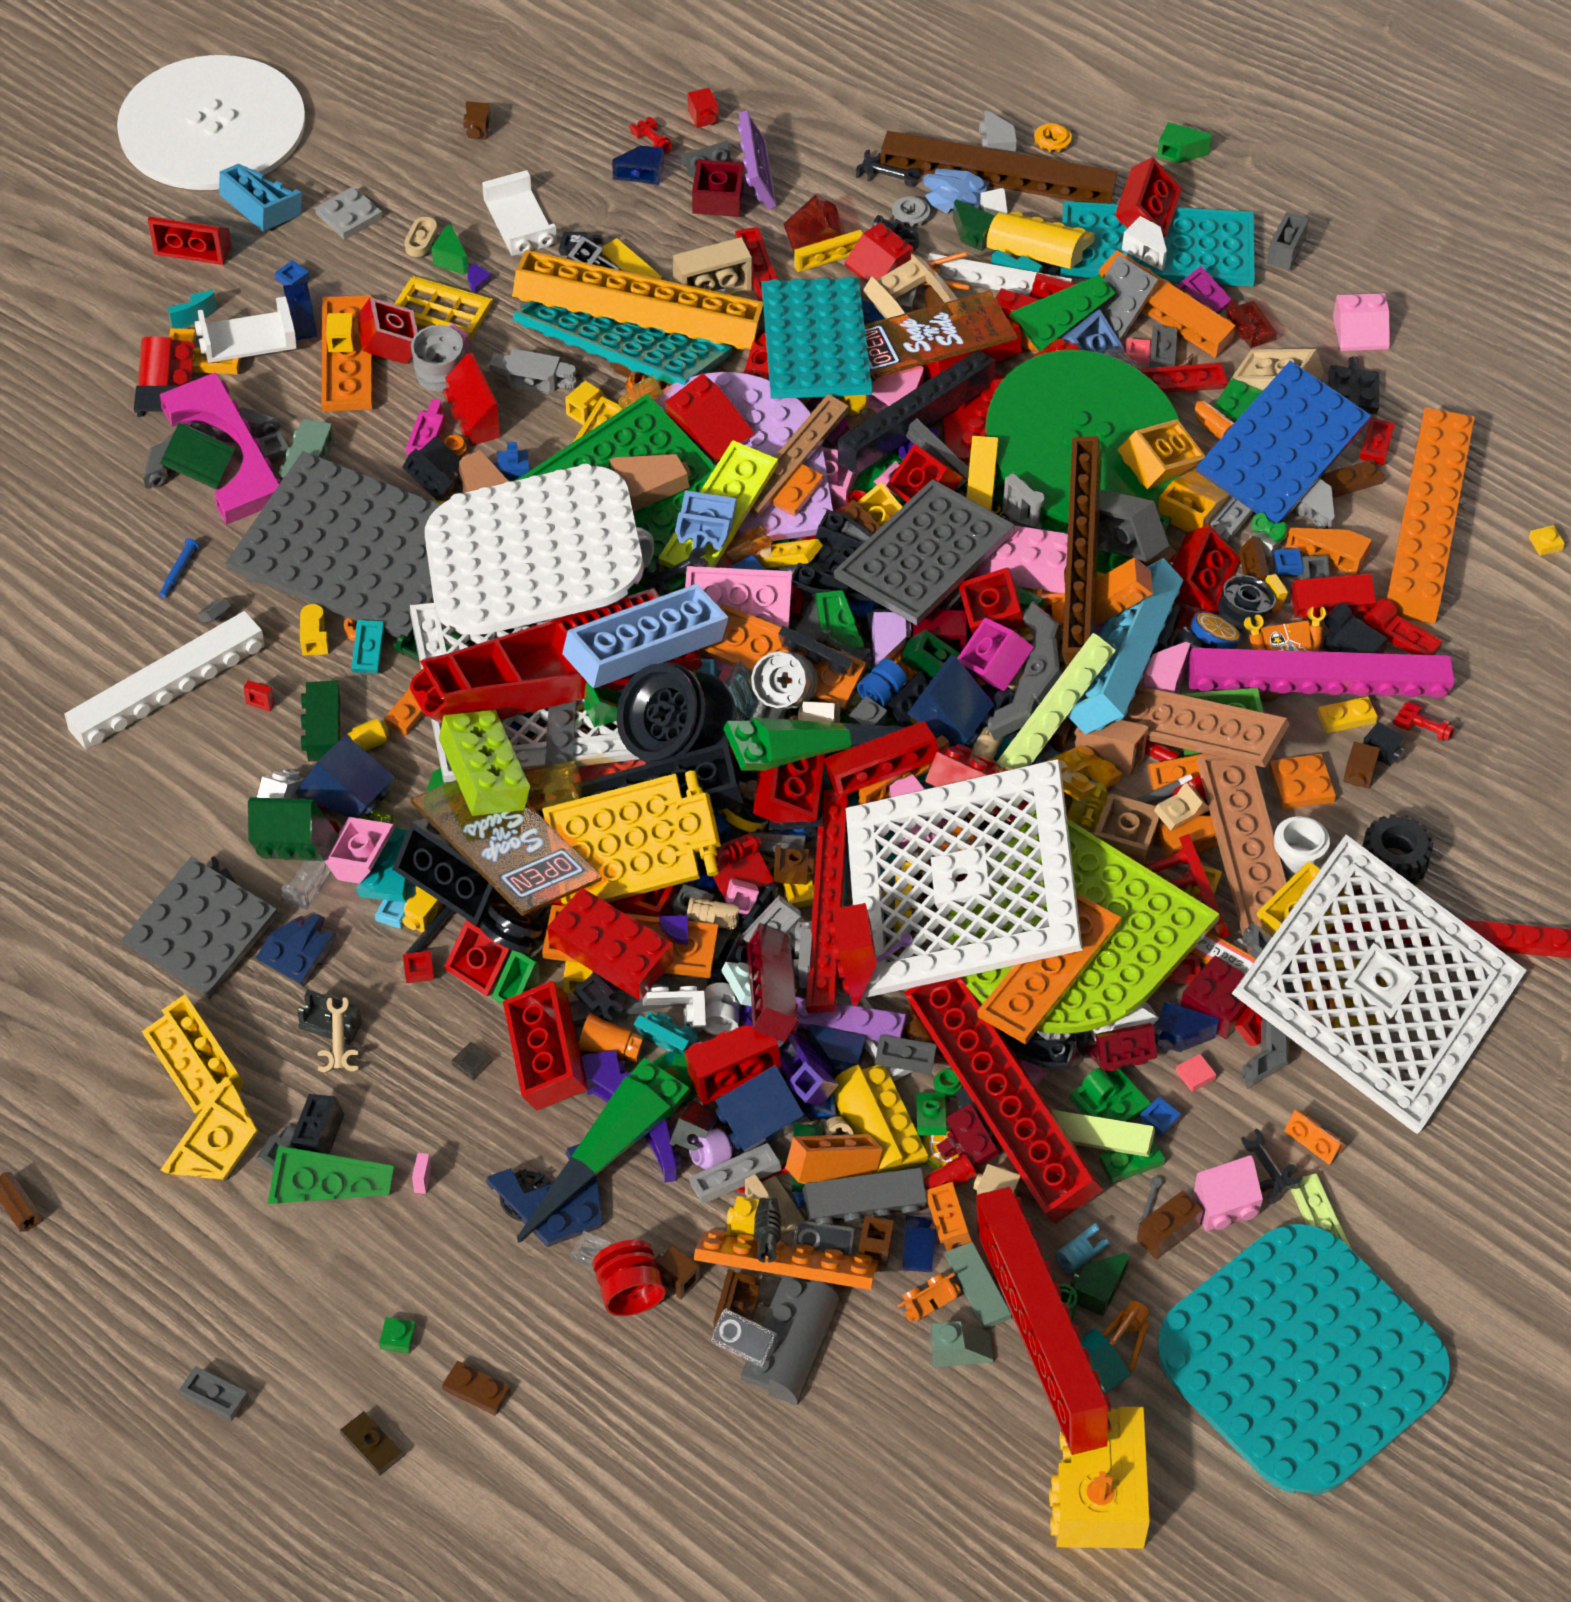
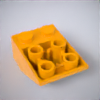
(1191, 501)

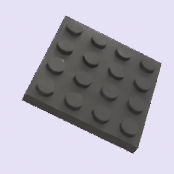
(200, 927)

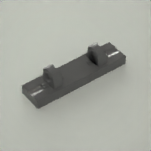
(927, 440)

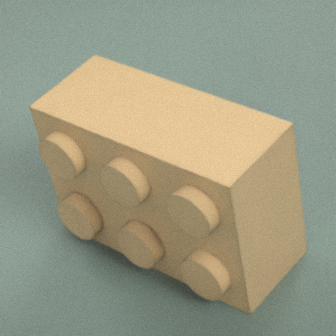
(715, 267)

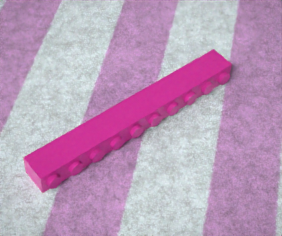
(1320, 672)

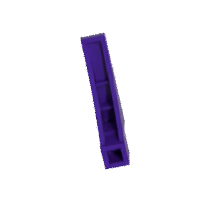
(804, 1068)
(603, 1078)

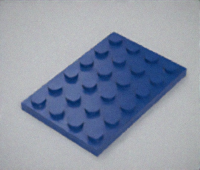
(1283, 443)

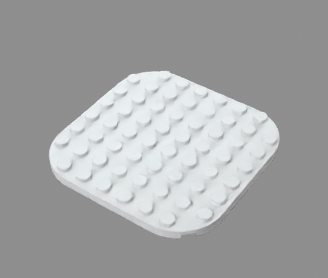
(533, 550)

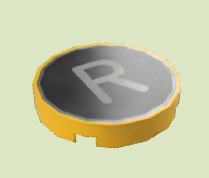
(743, 816)

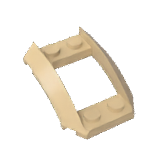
(901, 280)

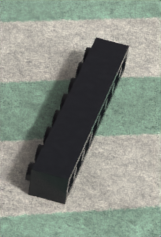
(926, 403)

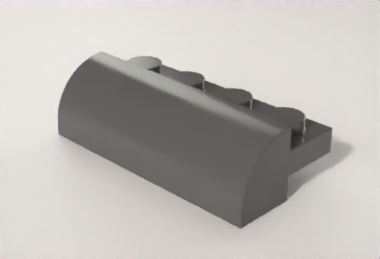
(801, 1319)

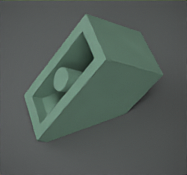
(959, 1344)

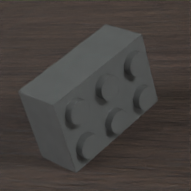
(1130, 526)

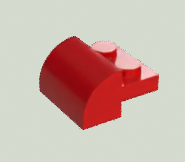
(165, 362)

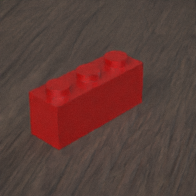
(1326, 592)

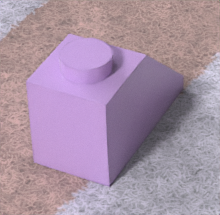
(888, 635)

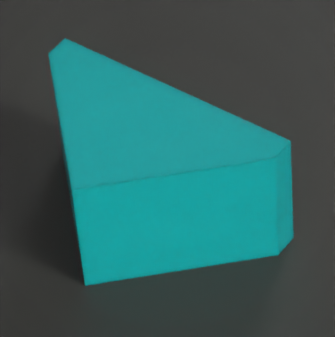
(1104, 1360)

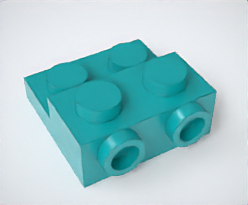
(663, 1033)

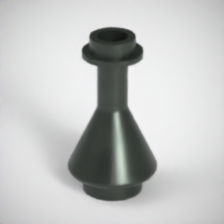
(856, 652)

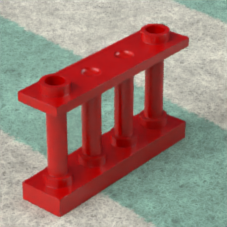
(1194, 877)

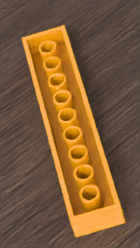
(637, 299)

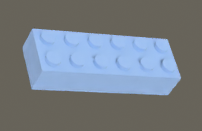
(644, 635)

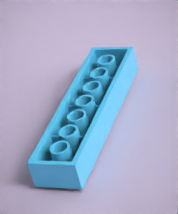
(1133, 637)

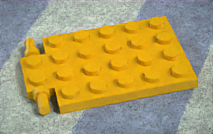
(640, 835)

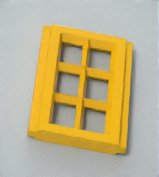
(446, 292)

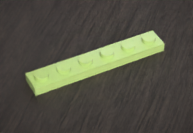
(1057, 703)

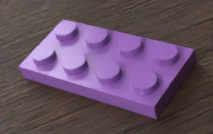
(756, 160)

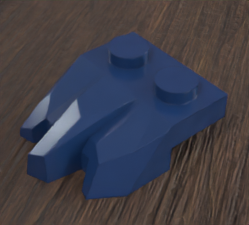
(297, 948)

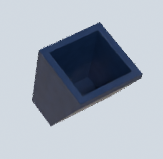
(953, 704)
(347, 780)
(761, 1110)

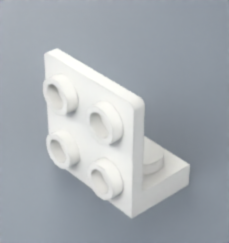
(695, 1003)

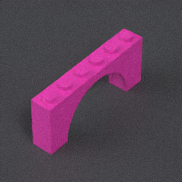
(209, 403)

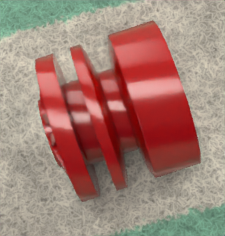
(628, 1277)

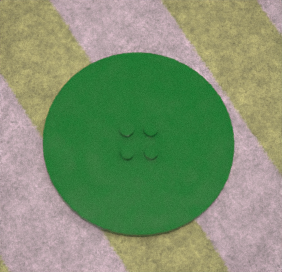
(1069, 397)

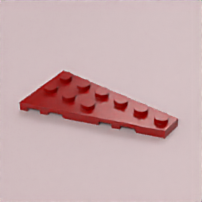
(966, 422)

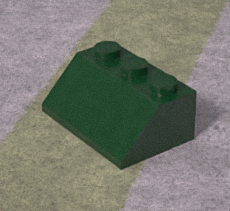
(289, 829)

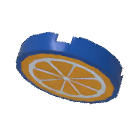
(1214, 628)

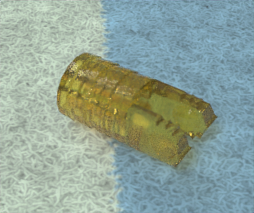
(648, 385)

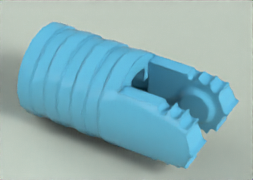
(1079, 1250)

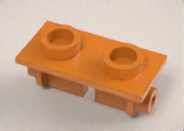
(1313, 1137)
(939, 1290)

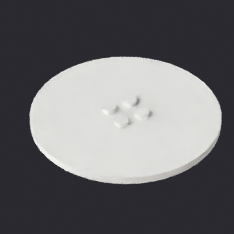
(208, 117)

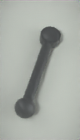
(1155, 1184)

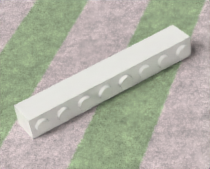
(164, 680)

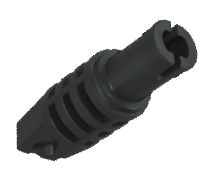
(767, 1228)

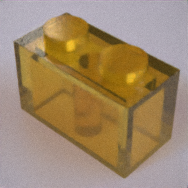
(553, 785)

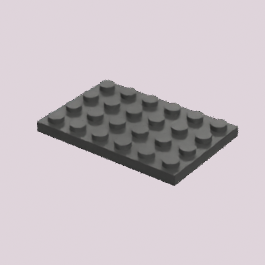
(924, 552)

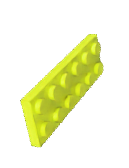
(738, 475)

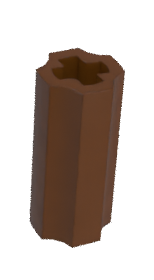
(17, 1203)

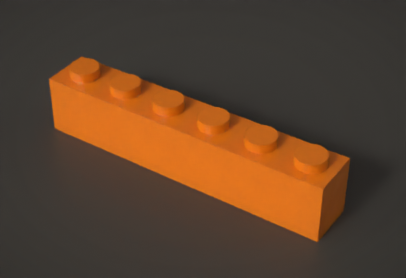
(1178, 309)

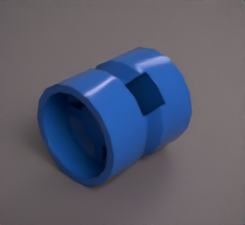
(882, 682)

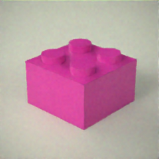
(995, 654)

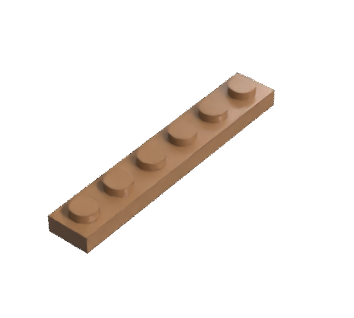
(800, 448)

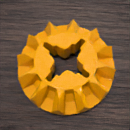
(1057, 132)

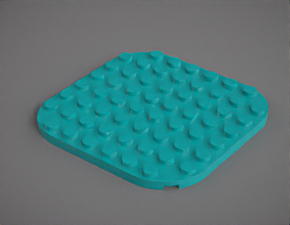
(1303, 1359)

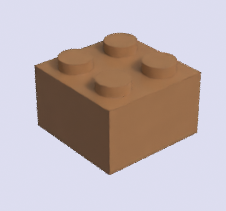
(1129, 827)

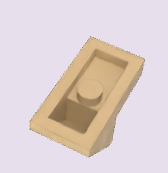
(1181, 807)

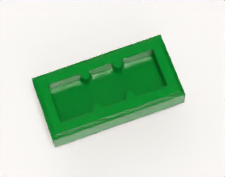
(931, 1113)

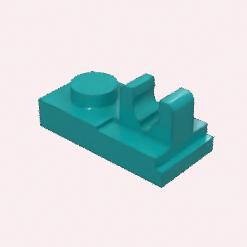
(367, 647)

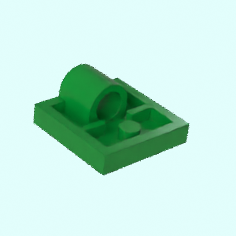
(1109, 1096)

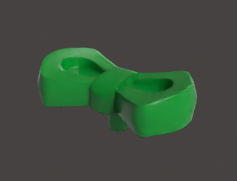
(1261, 524)

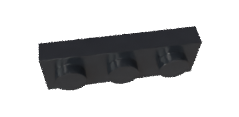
(816, 652)

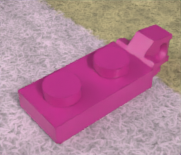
(427, 426)

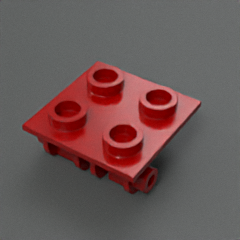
(741, 861)

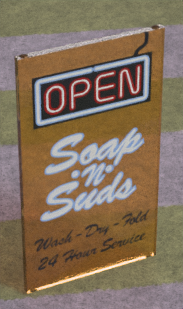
(936, 333)
(509, 849)

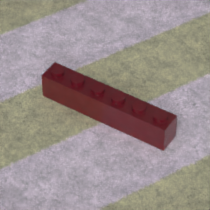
(772, 983)

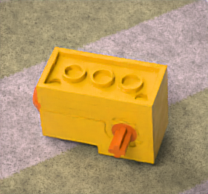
(1103, 1492)

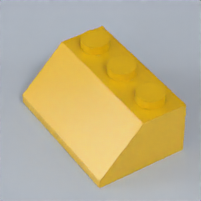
(1279, 906)

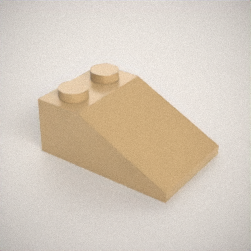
(1264, 364)

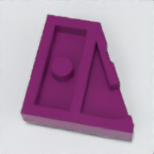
(1205, 290)

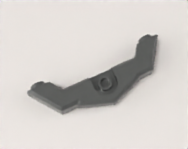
(260, 425)
(1038, 677)
(1274, 1042)

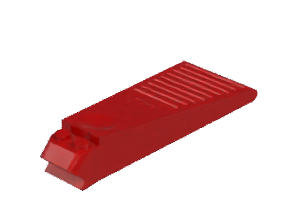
(517, 669)

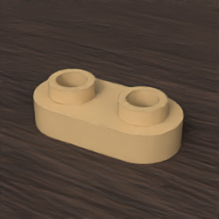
(420, 236)

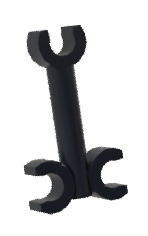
(873, 165)
(661, 575)
(1280, 1182)

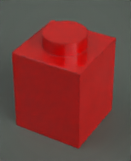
(703, 107)

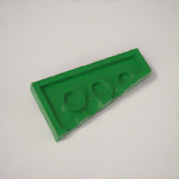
(1060, 312)
(837, 616)
(319, 1176)

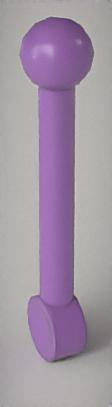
(906, 940)

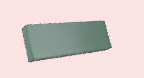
(978, 1285)

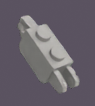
(534, 371)

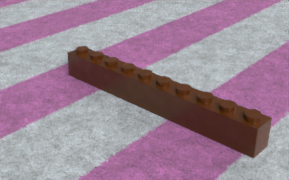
(1001, 168)
(1082, 545)

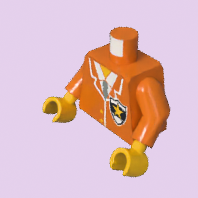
(1287, 637)

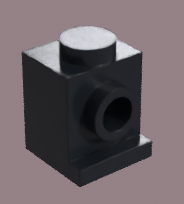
(1388, 741)

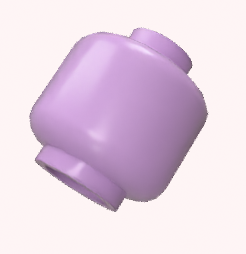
(713, 1149)

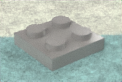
(348, 212)

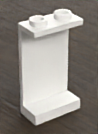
(518, 213)
(247, 334)

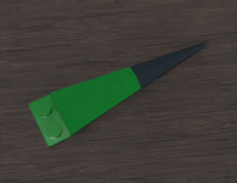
(776, 742)
(633, 1111)

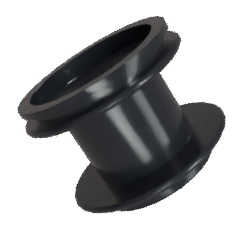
(672, 712)

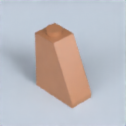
(478, 472)
(651, 477)
(1117, 742)

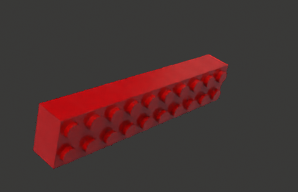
(1006, 1098)
(1043, 1321)

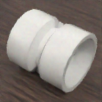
(720, 1008)

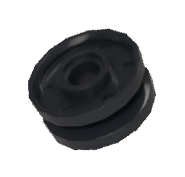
(1244, 598)
(511, 928)

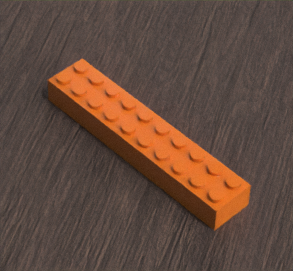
(1430, 514)

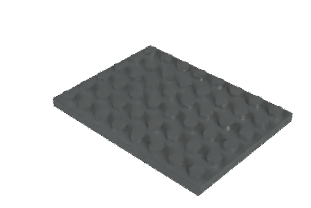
(341, 544)

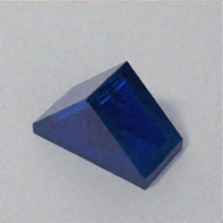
(918, 1243)

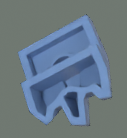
(951, 185)
(705, 519)

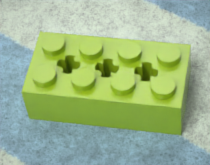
(484, 762)

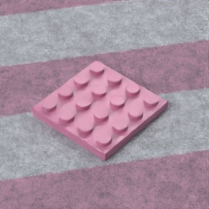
(755, 592)

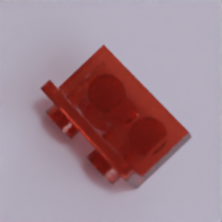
(1250, 323)

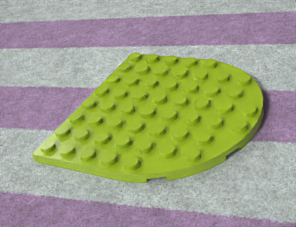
(1154, 935)

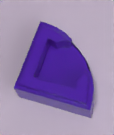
(478, 277)
(675, 927)

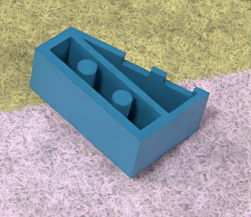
(258, 199)

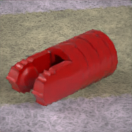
(956, 1171)

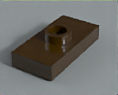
(371, 1443)

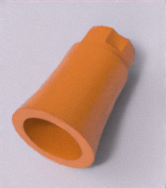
(604, 1036)

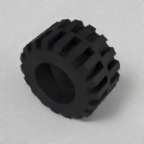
(1401, 835)

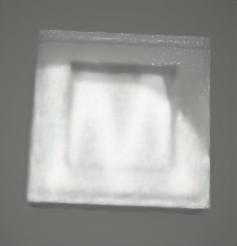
(587, 1248)

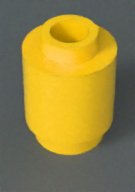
(369, 734)

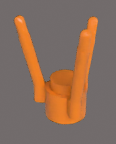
(951, 283)
(1131, 1320)

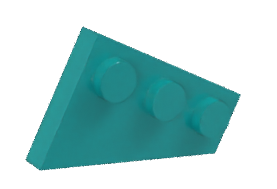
(382, 881)

